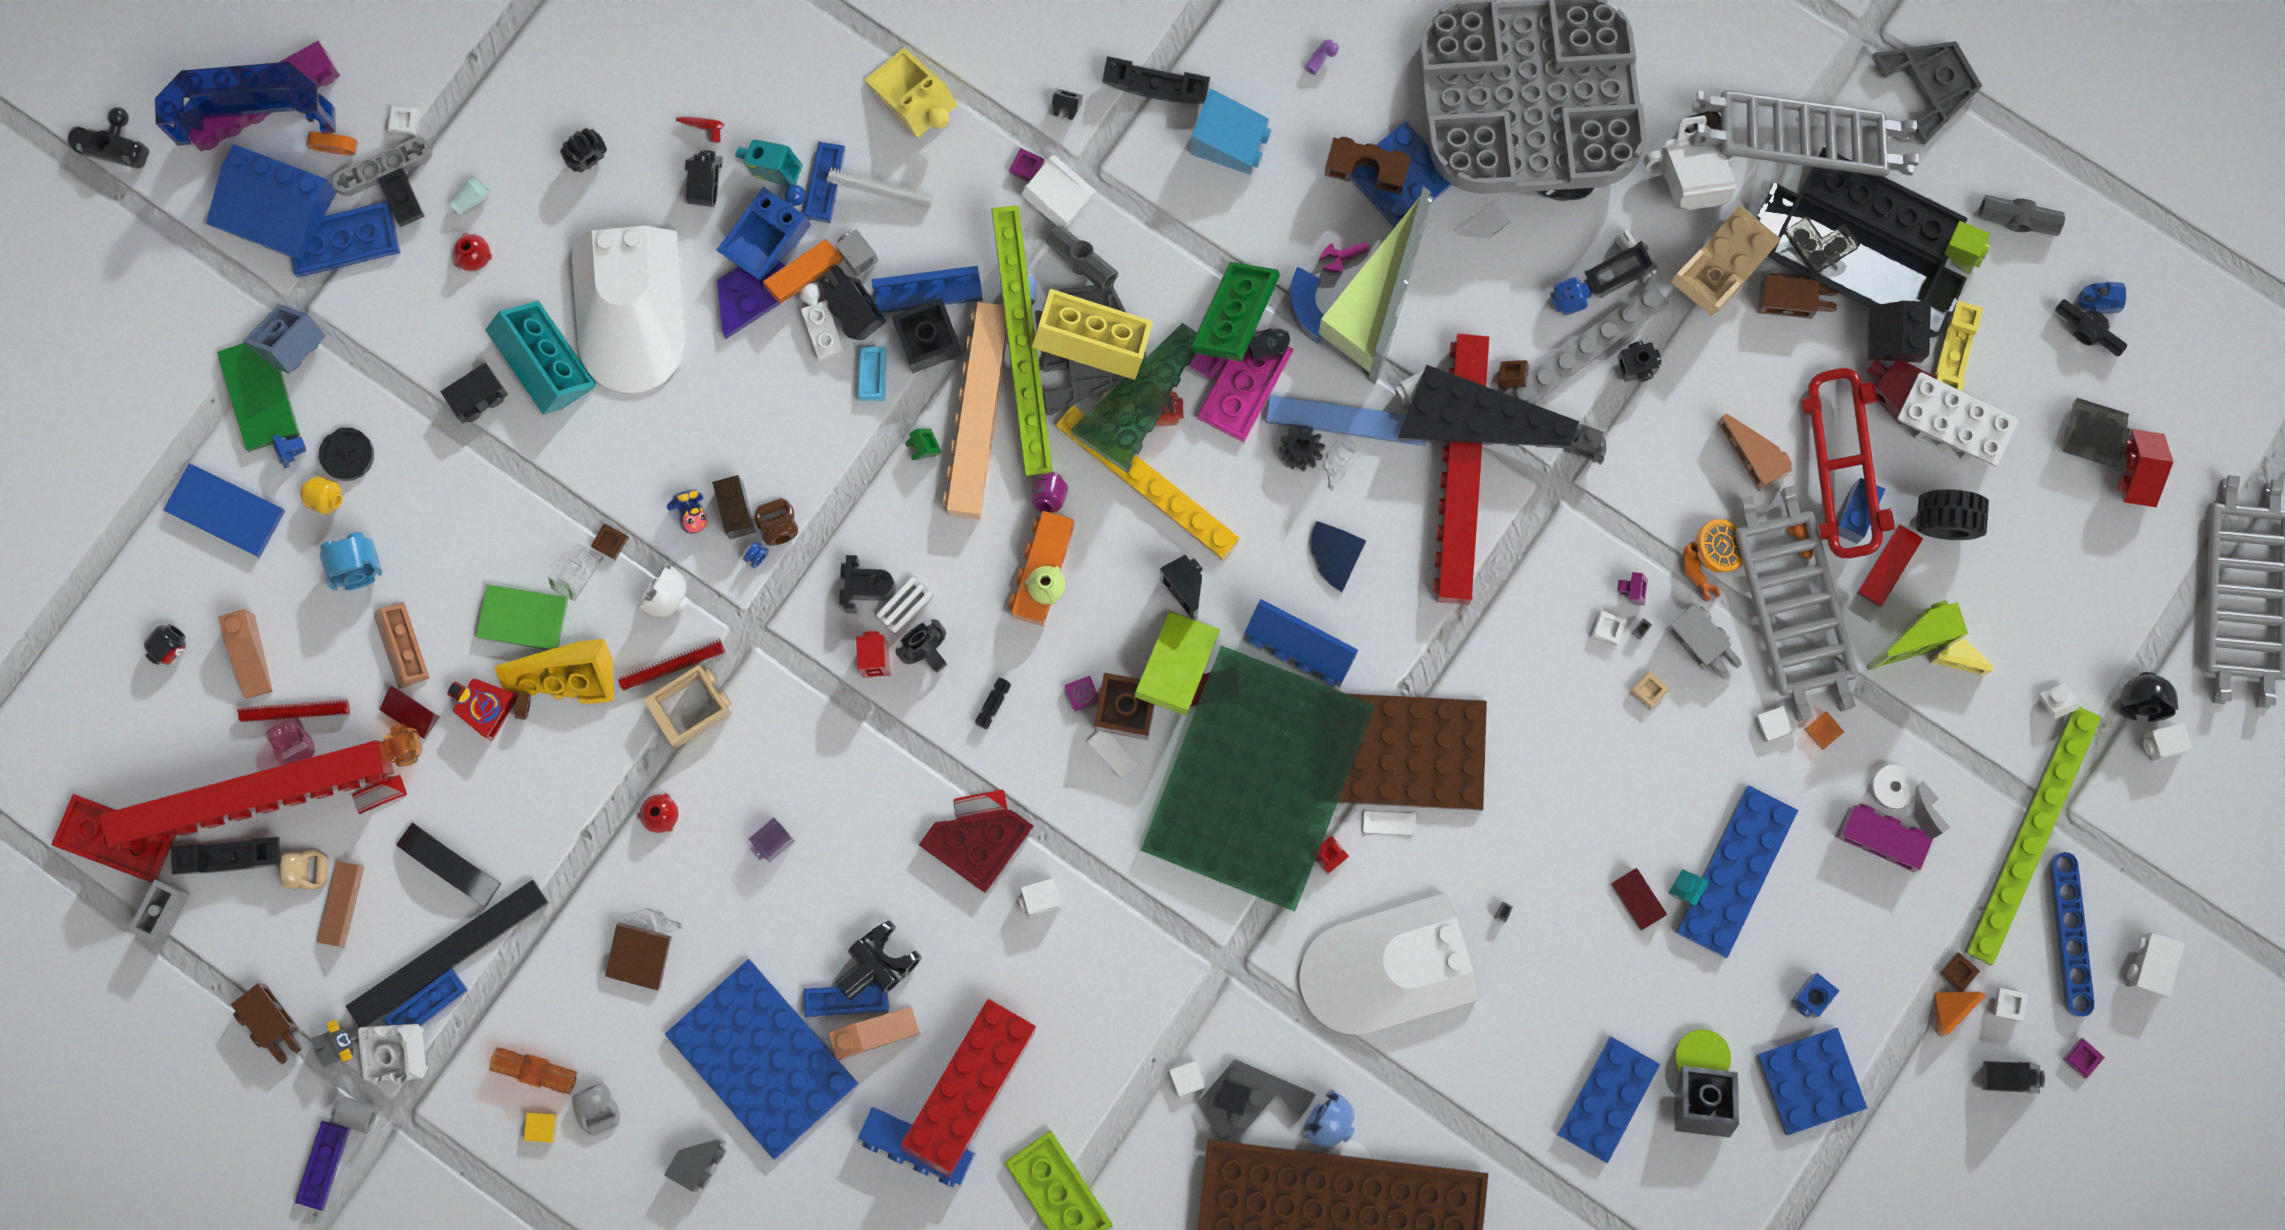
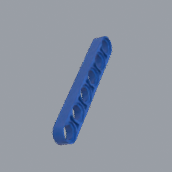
(2066, 934)

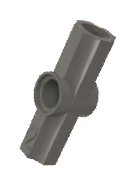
(2021, 215)
(1073, 250)

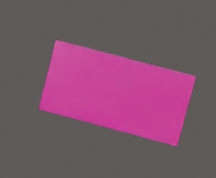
(1241, 394)

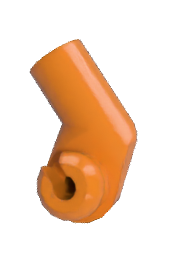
(1801, 533)

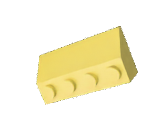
(1092, 334)

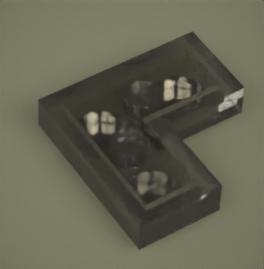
(1820, 251)

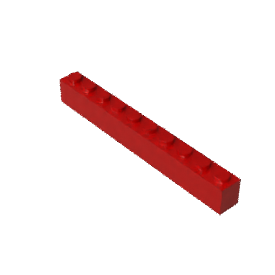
(1461, 487)

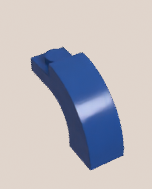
(1304, 305)

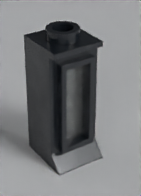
(1620, 270)

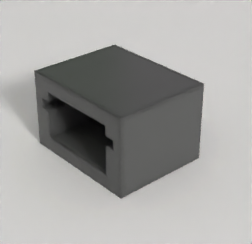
(1641, 629)
(1503, 912)

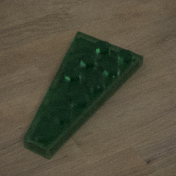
(1134, 406)

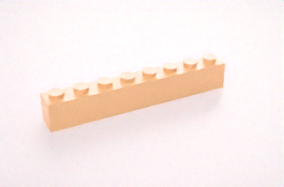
(978, 412)

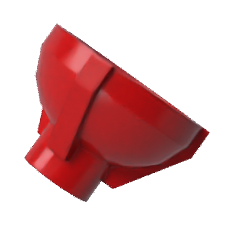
(475, 257)
(665, 820)

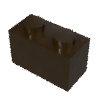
(734, 507)

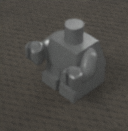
(1588, 442)

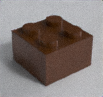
(1120, 711)

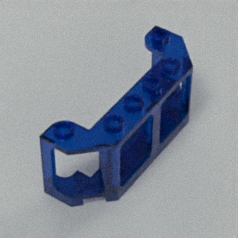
(236, 93)

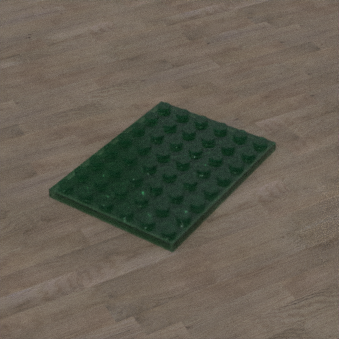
(1258, 778)

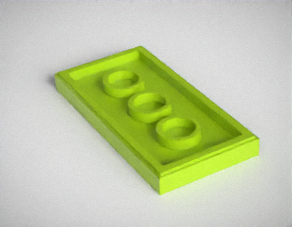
(1177, 663)
(1056, 1187)

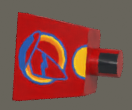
(482, 706)

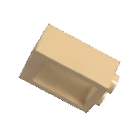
(654, 705)

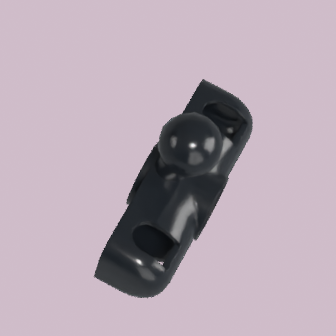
(94, 142)

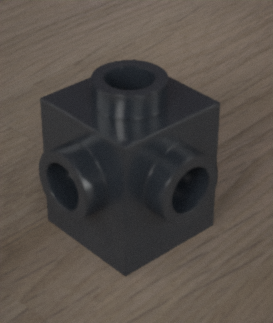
(1639, 361)

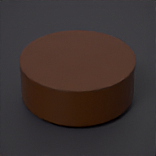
(522, 705)

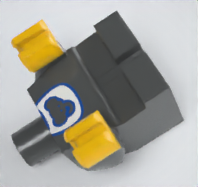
(335, 1044)

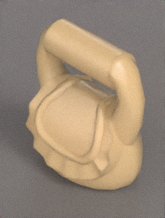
(295, 870)

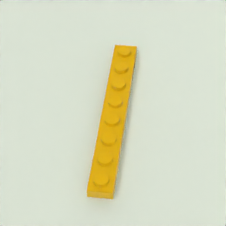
(1162, 495)

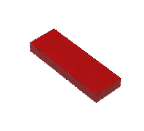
(1890, 565)

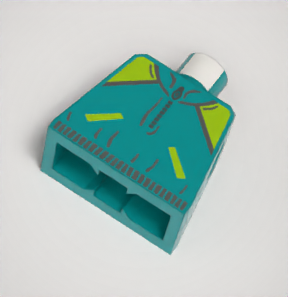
(770, 162)

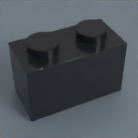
(474, 393)

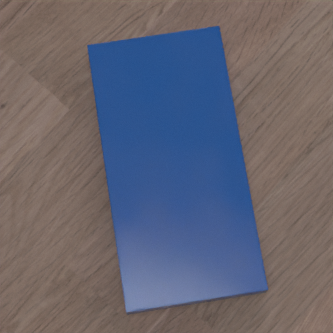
(349, 240)
(224, 510)

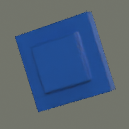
(286, 450)

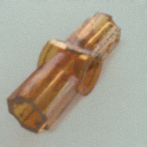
(533, 1070)

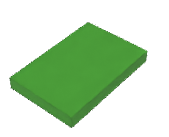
(522, 617)

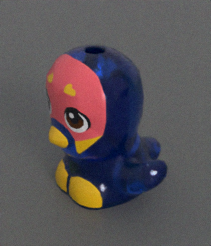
(691, 513)

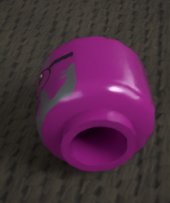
(1049, 492)

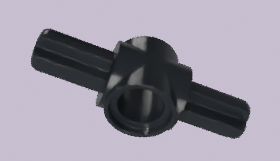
(2091, 327)

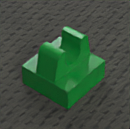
(924, 443)

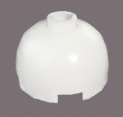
(664, 593)

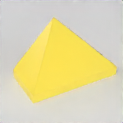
(1963, 657)

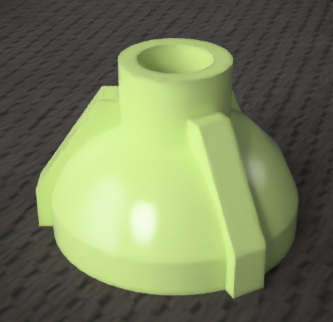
(1046, 594)

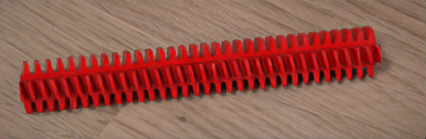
(671, 665)
(293, 711)

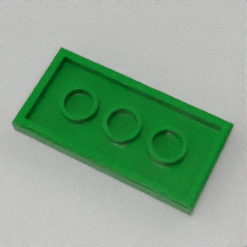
(1235, 311)
(257, 397)

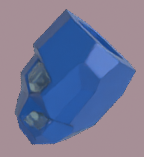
(2103, 297)

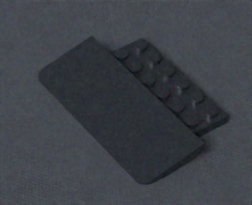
(1897, 233)

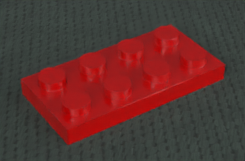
(83, 835)

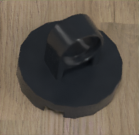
(922, 643)

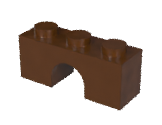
(1347, 156)

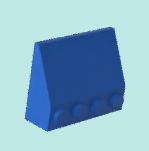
(269, 202)

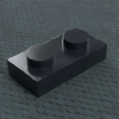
(401, 197)

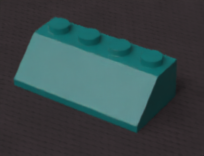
(540, 356)

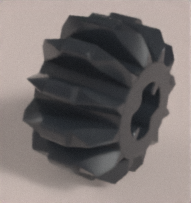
(583, 150)
(1299, 457)

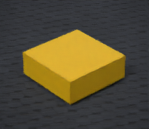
(540, 1127)

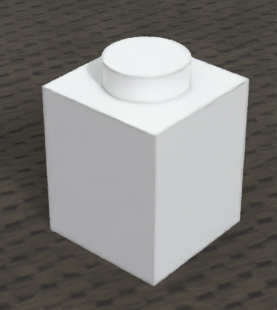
(2167, 741)
(1039, 897)

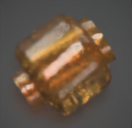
(402, 745)

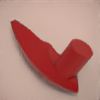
(707, 124)

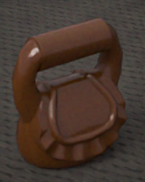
(777, 529)

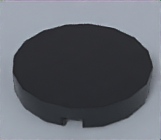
(346, 454)

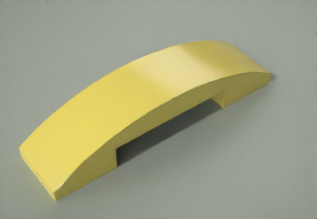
(1957, 344)

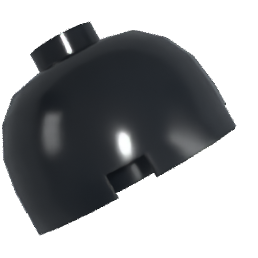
(2148, 696)

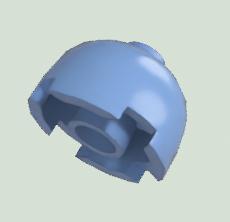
(1330, 1122)

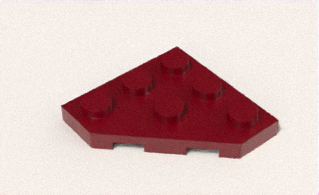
(977, 844)

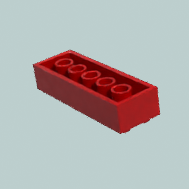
(968, 1088)

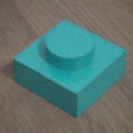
(1688, 887)

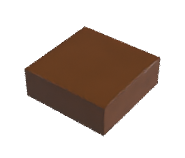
(1513, 374)
(609, 541)
(1959, 972)

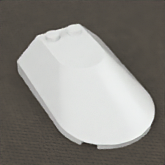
(629, 306)
(1388, 968)

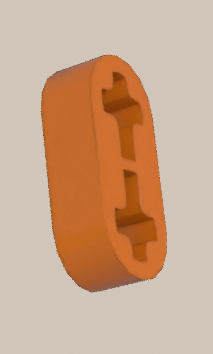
(331, 143)

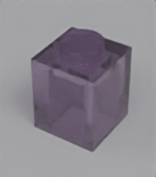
(770, 840)

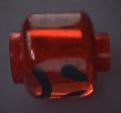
(1173, 411)

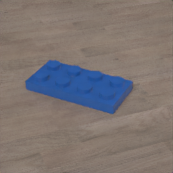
(1608, 1099)

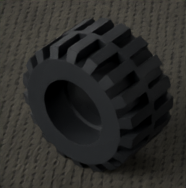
(1952, 514)

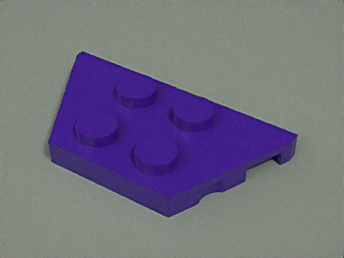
(743, 299)

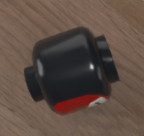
(164, 644)

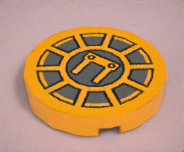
(1718, 546)

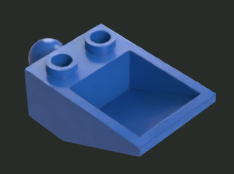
(763, 234)

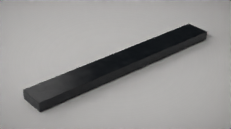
(447, 954)

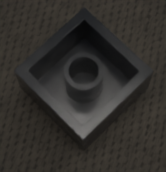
(927, 335)

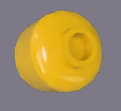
(321, 495)

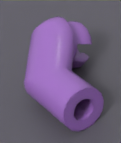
(1326, 49)

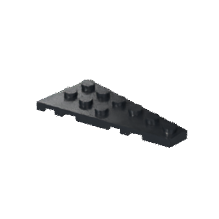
(1470, 413)

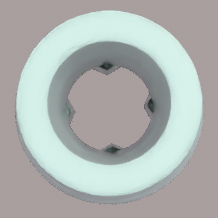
(469, 195)

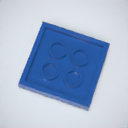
(1419, 174)
(1812, 1081)

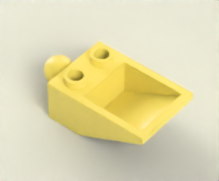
(912, 93)

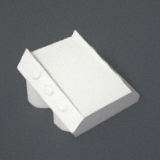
(1058, 192)
(392, 1053)

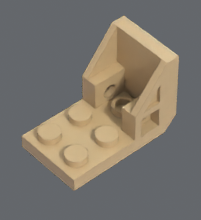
(1726, 261)

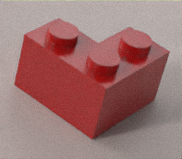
(2147, 468)

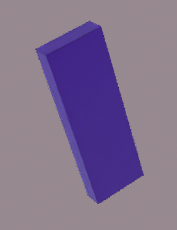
(322, 1165)

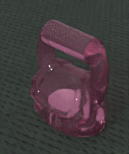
(287, 736)

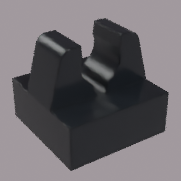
(1066, 99)

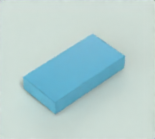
(872, 373)

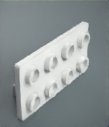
(1956, 421)

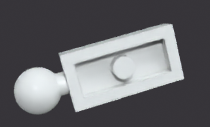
(820, 323)

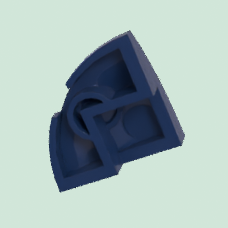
(1335, 553)

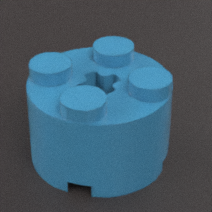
(350, 562)

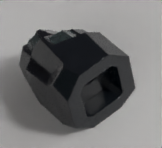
(1268, 344)

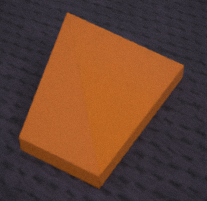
(1953, 1008)

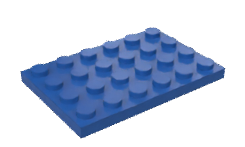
(761, 1059)

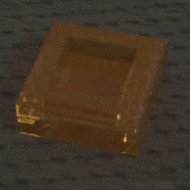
(1824, 730)

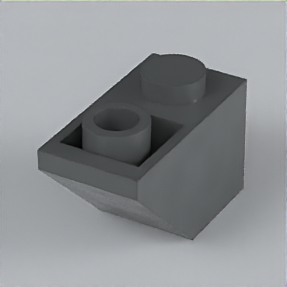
(693, 1163)

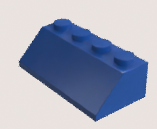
(1300, 643)

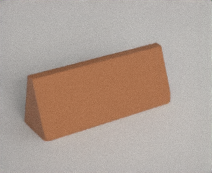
(401, 645)
(340, 904)

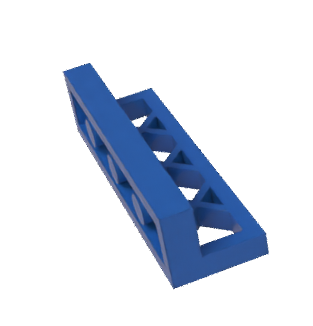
(917, 289)

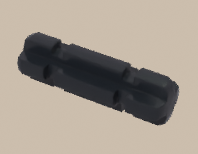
(992, 703)

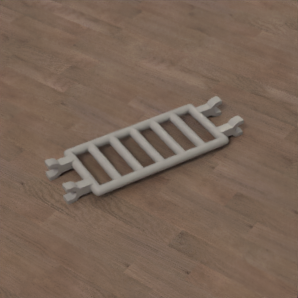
(1885, 128)
(1770, 637)
(2223, 672)

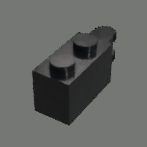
(852, 305)

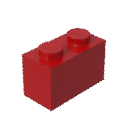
(873, 655)

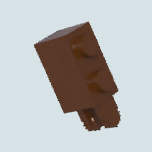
(1793, 296)
(266, 1021)

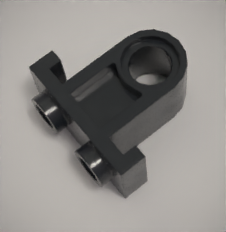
(703, 178)
(861, 584)
(2012, 1076)

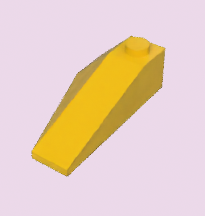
(572, 671)

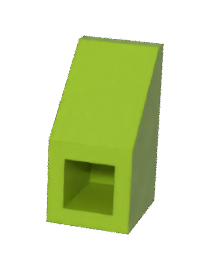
(1968, 246)

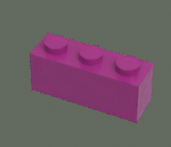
(1885, 837)

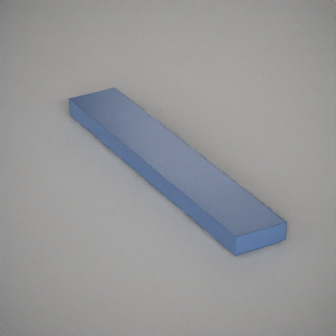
(1337, 419)

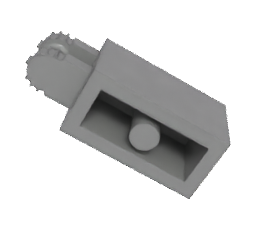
(1703, 640)

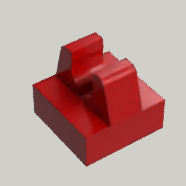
(1331, 855)

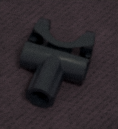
(875, 966)

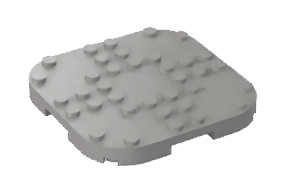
(1531, 95)

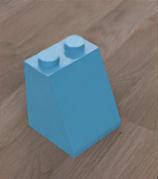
(1229, 133)

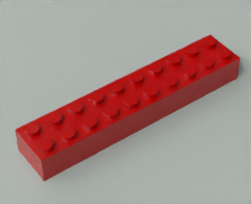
(249, 793)

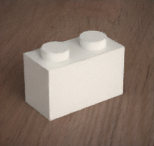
(2155, 965)

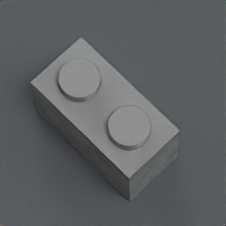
(158, 911)

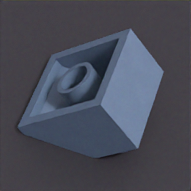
(284, 338)

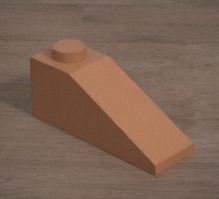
(1758, 455)
(246, 652)
(873, 1033)

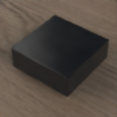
(1233, 1097)

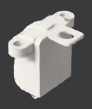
(1694, 174)

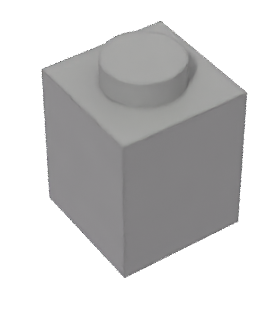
(856, 252)

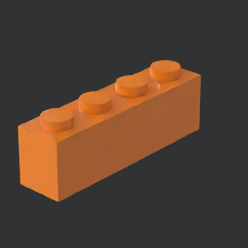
(1047, 549)

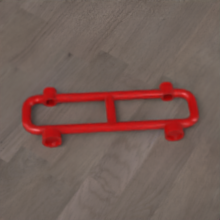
(1879, 519)

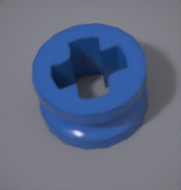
(755, 554)

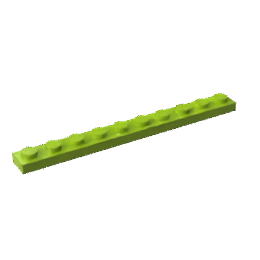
(1020, 340)
(2033, 836)

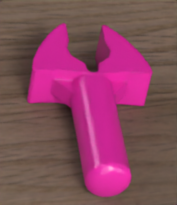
(1341, 256)

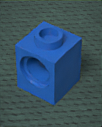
(1826, 993)

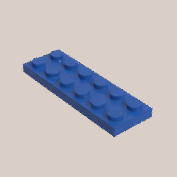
(1737, 871)

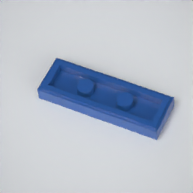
(821, 193)
(429, 1001)
(832, 1001)

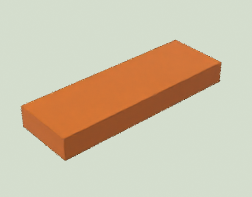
(802, 271)

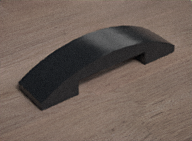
(1155, 83)
(225, 856)
(448, 864)

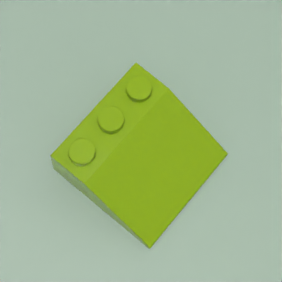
(1932, 631)

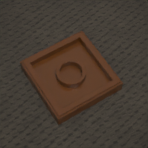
(638, 956)

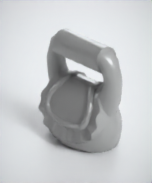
(593, 1102)

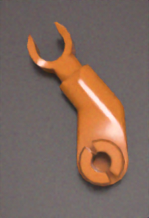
(1692, 569)

